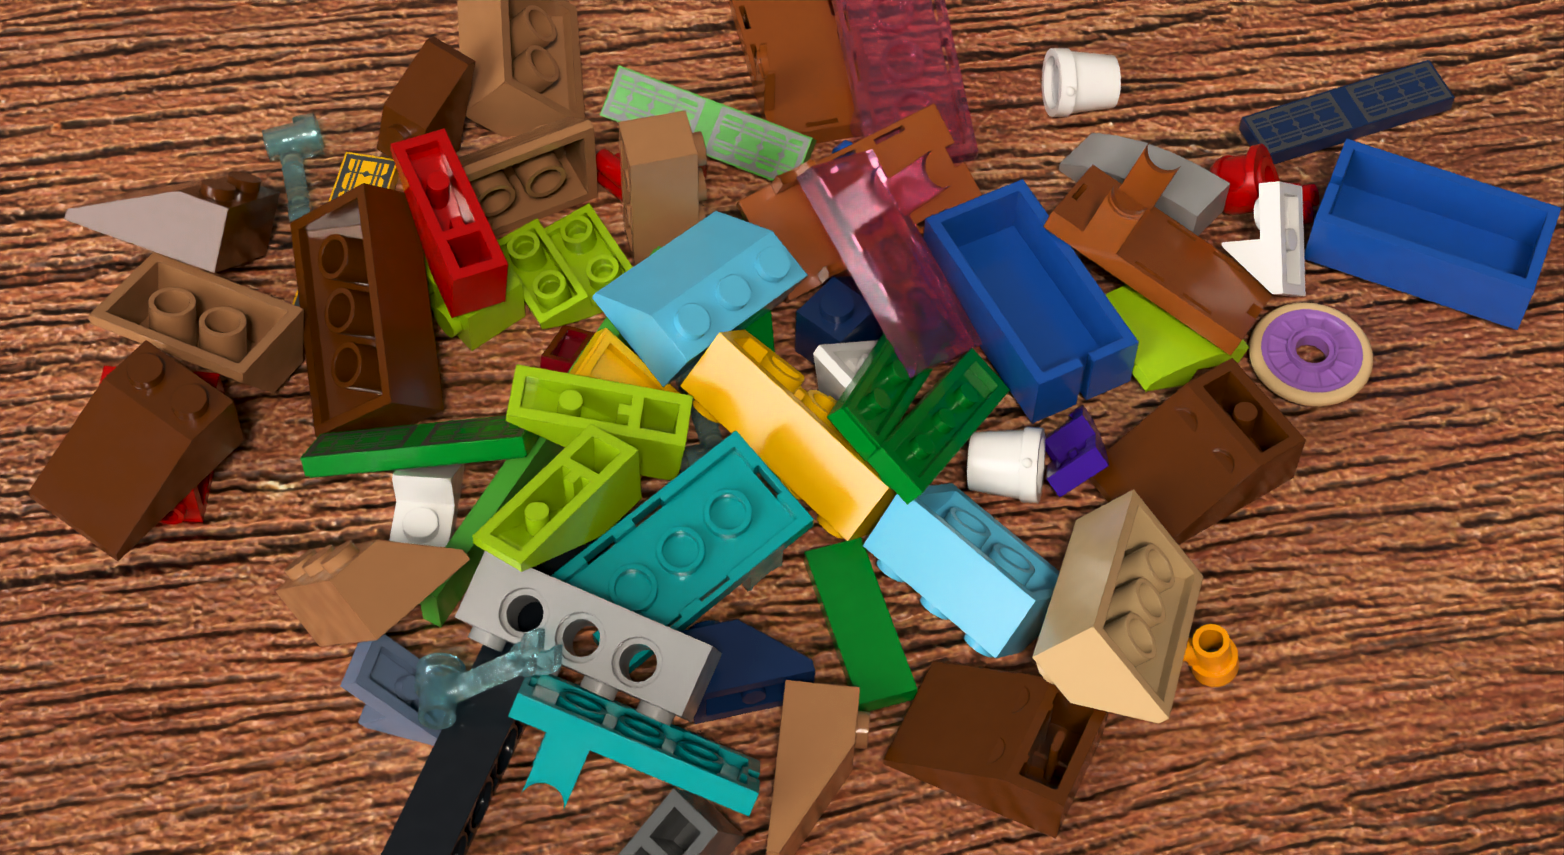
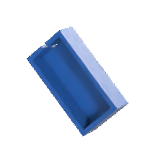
(1432, 234)
(1031, 301)

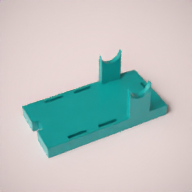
(710, 530)
(585, 721)

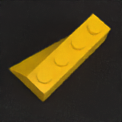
(789, 429)

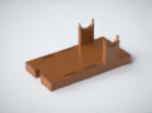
(798, 65)
(793, 220)
(1156, 254)

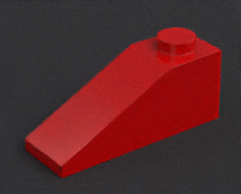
(450, 224)

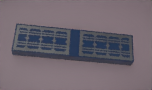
(1348, 112)

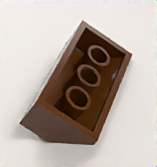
(366, 313)

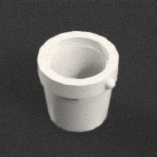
(1079, 82)
(1008, 463)

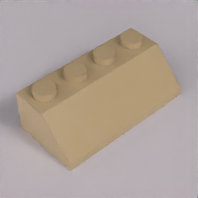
(1120, 613)

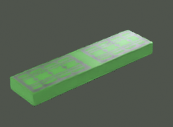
(727, 132)

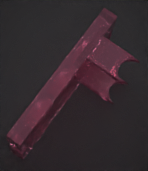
(903, 68)
(888, 256)

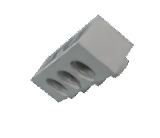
(683, 662)

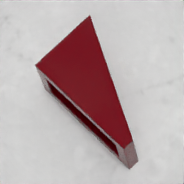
(565, 349)

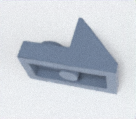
(384, 680)

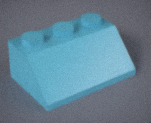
(694, 287)
(966, 568)

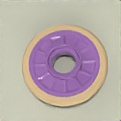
(1307, 383)

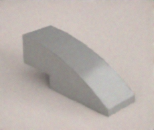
(1191, 198)

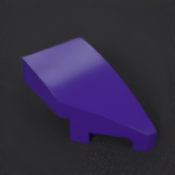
(1075, 452)

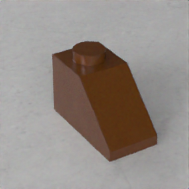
(428, 96)

